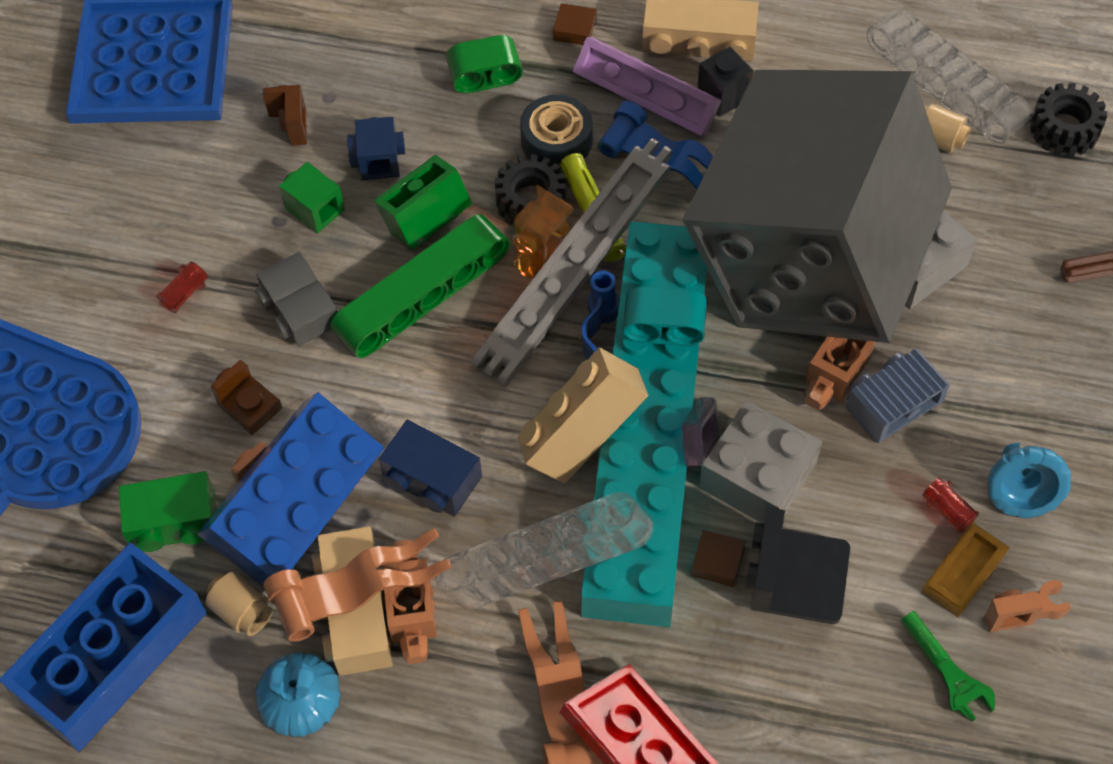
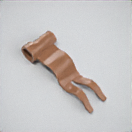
(346, 589)
(555, 687)

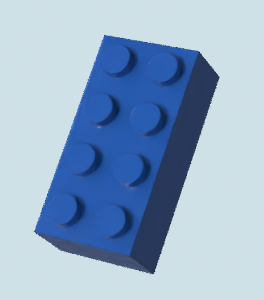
(291, 490)
(104, 646)

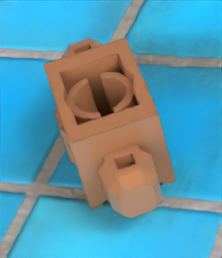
(830, 381)
(416, 627)

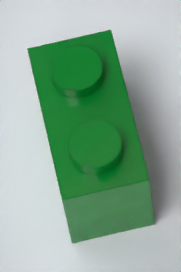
(423, 202)
(166, 510)

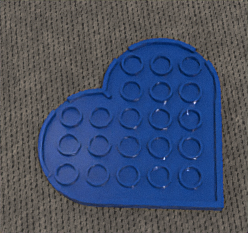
(62, 422)

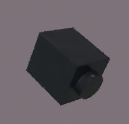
(725, 78)

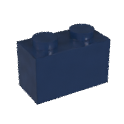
(430, 468)

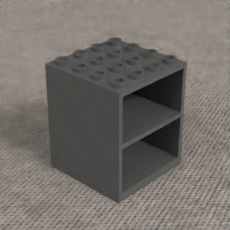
(821, 202)

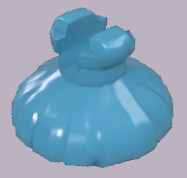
(1028, 481)
(301, 708)

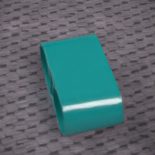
(665, 316)

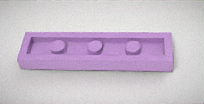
(647, 86)

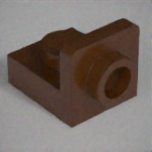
(288, 105)
(244, 397)

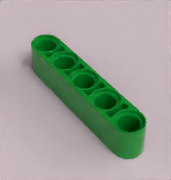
(419, 286)

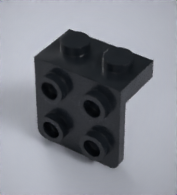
(797, 572)

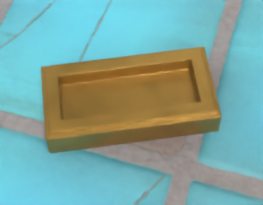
(965, 569)

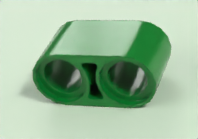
(484, 64)

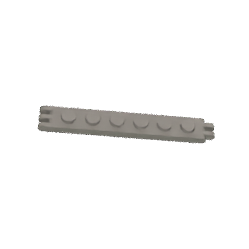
(573, 261)

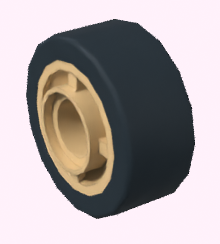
(556, 128)

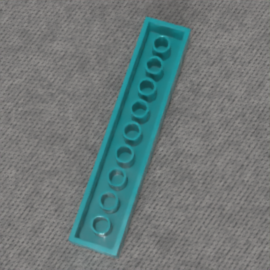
(648, 447)

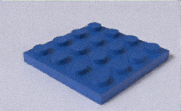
(150, 61)

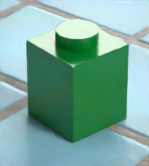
(312, 197)

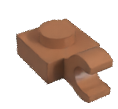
(1016, 610)

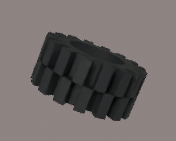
(1073, 103)
(522, 175)

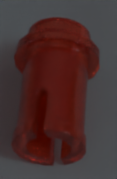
(182, 286)
(950, 504)

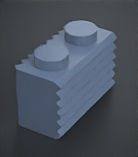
(896, 394)

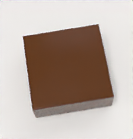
(574, 23)
(718, 558)

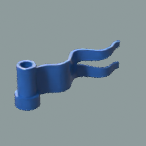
(631, 131)
(602, 308)

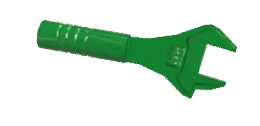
(960, 686)

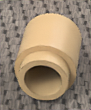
(948, 127)
(238, 603)

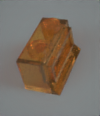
(535, 229)

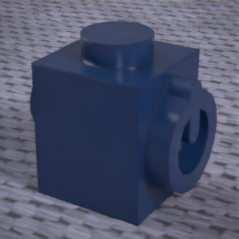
(376, 148)

